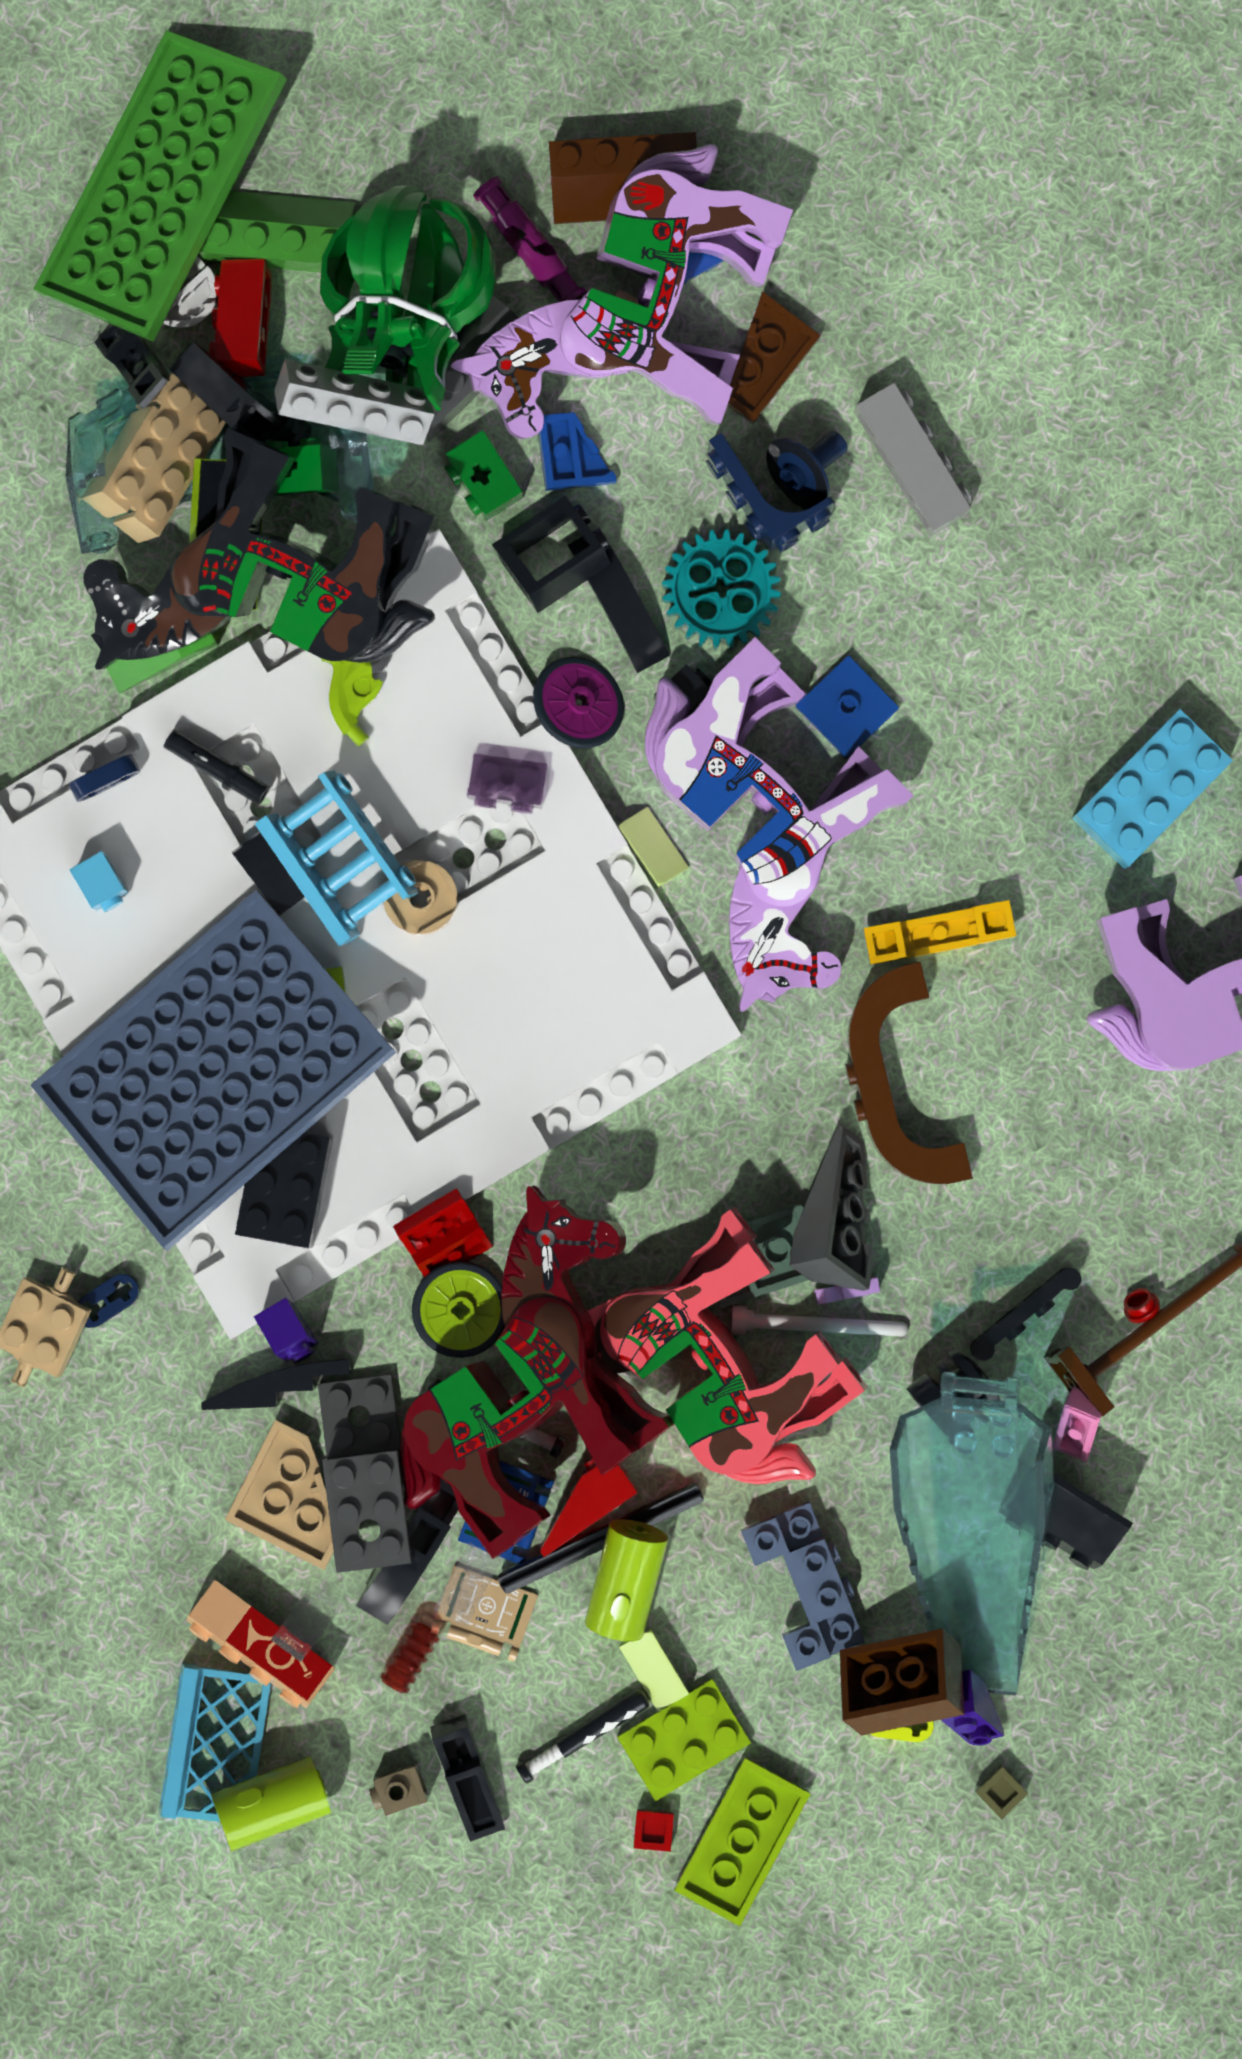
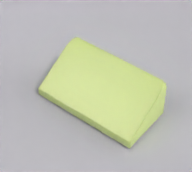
(652, 847)
(654, 1670)

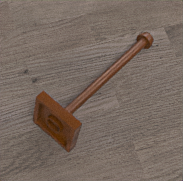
(1074, 1373)

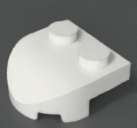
(194, 299)

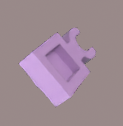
(836, 1293)

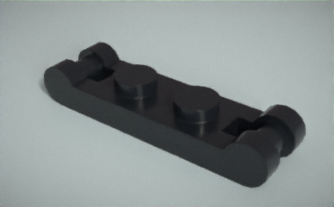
(1036, 1303)

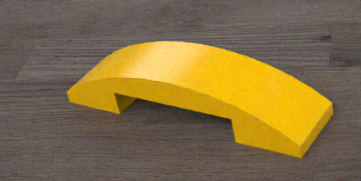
(940, 932)

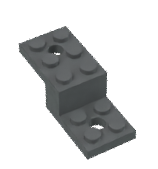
(364, 1474)

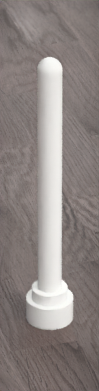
(745, 1320)

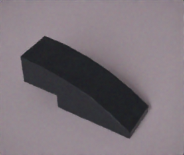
(467, 1777)

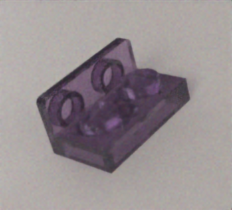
(507, 782)

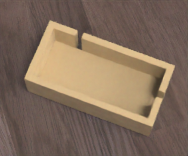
(154, 461)

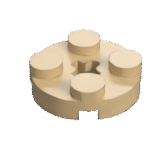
(440, 905)

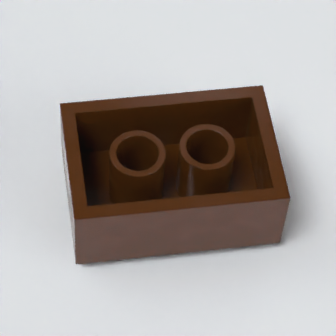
(901, 1682)

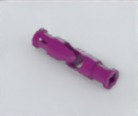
(510, 217)

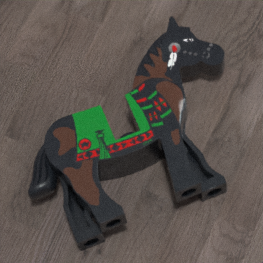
(327, 606)

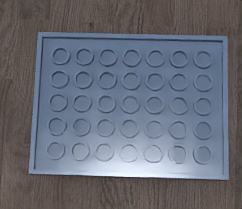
(212, 1069)

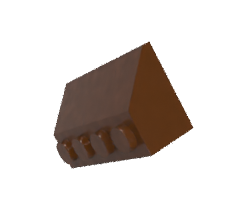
(593, 170)

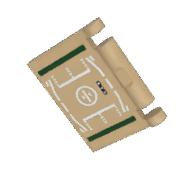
(496, 1620)

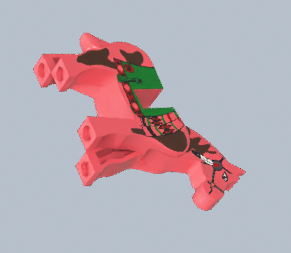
(727, 1416)

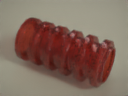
(409, 1658)

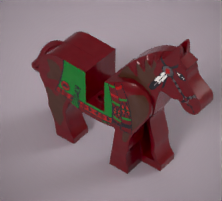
(555, 1353)

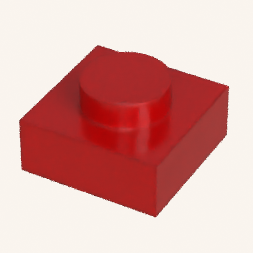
(653, 1830)

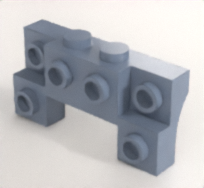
(816, 1579)

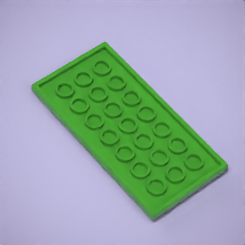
(160, 184)

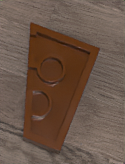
(769, 357)

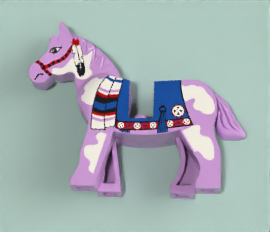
(709, 772)

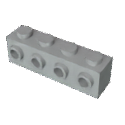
(353, 402)
(913, 459)

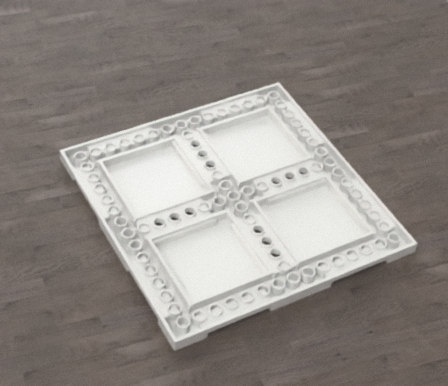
(529, 1009)

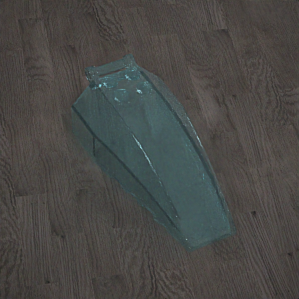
(975, 1518)

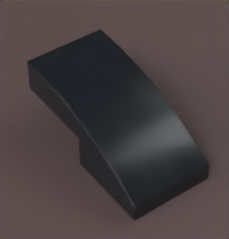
(268, 873)

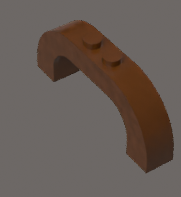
(868, 1072)

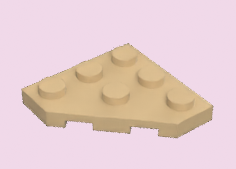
(286, 1497)

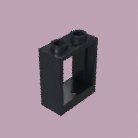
(568, 575)

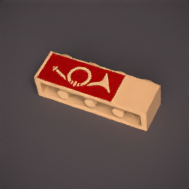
(247, 1637)

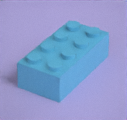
(1152, 789)

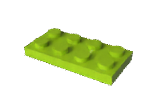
(742, 1841)

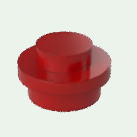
(1141, 1305)

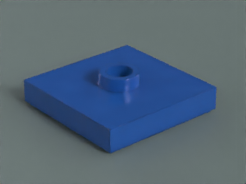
(847, 707)

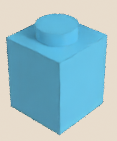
(99, 882)

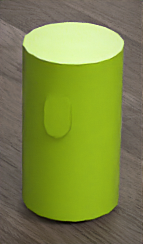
(626, 1580)
(271, 1803)

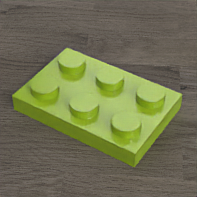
(683, 1739)

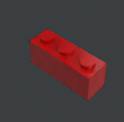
(242, 316)

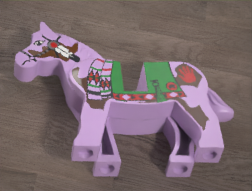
(650, 232)

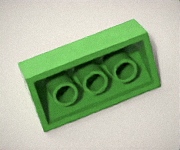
(276, 228)

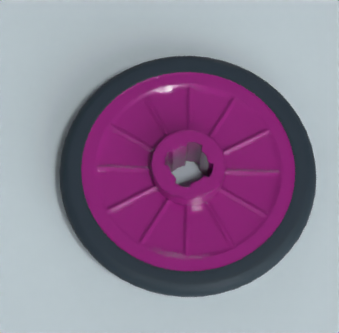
(574, 724)

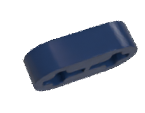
(104, 778)
(112, 1308)

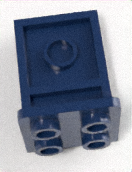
(764, 522)

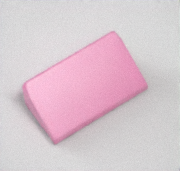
(1077, 1426)

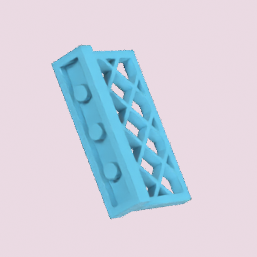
(184, 1732)

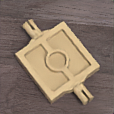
(43, 1326)

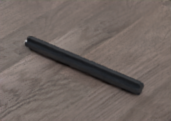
(594, 1540)

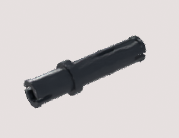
(230, 775)

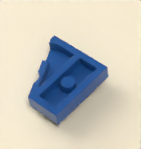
(569, 455)

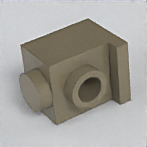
(408, 1779)

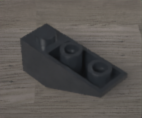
(226, 393)

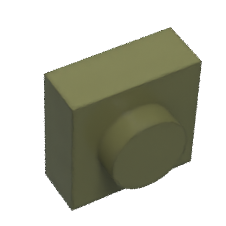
(1001, 1792)

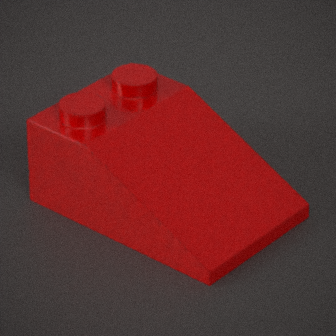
(588, 1502)

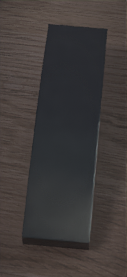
(265, 1389)

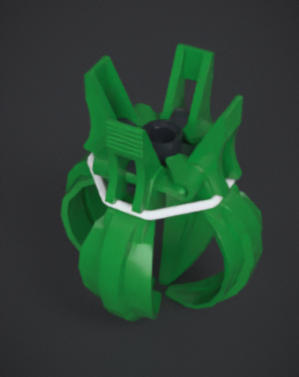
(441, 297)

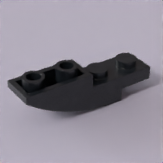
(426, 1532)

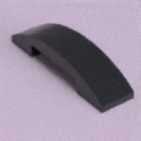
(135, 362)
(625, 611)

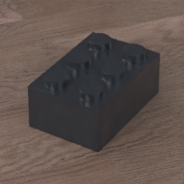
(286, 1195)

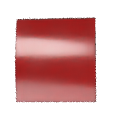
(442, 1233)

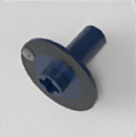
(801, 470)

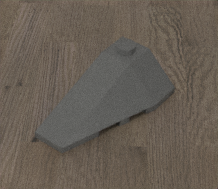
(830, 1234)

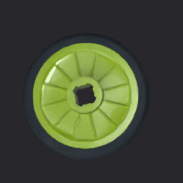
(440, 1293)

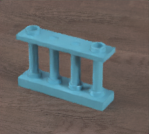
(301, 860)

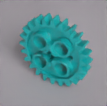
(727, 622)

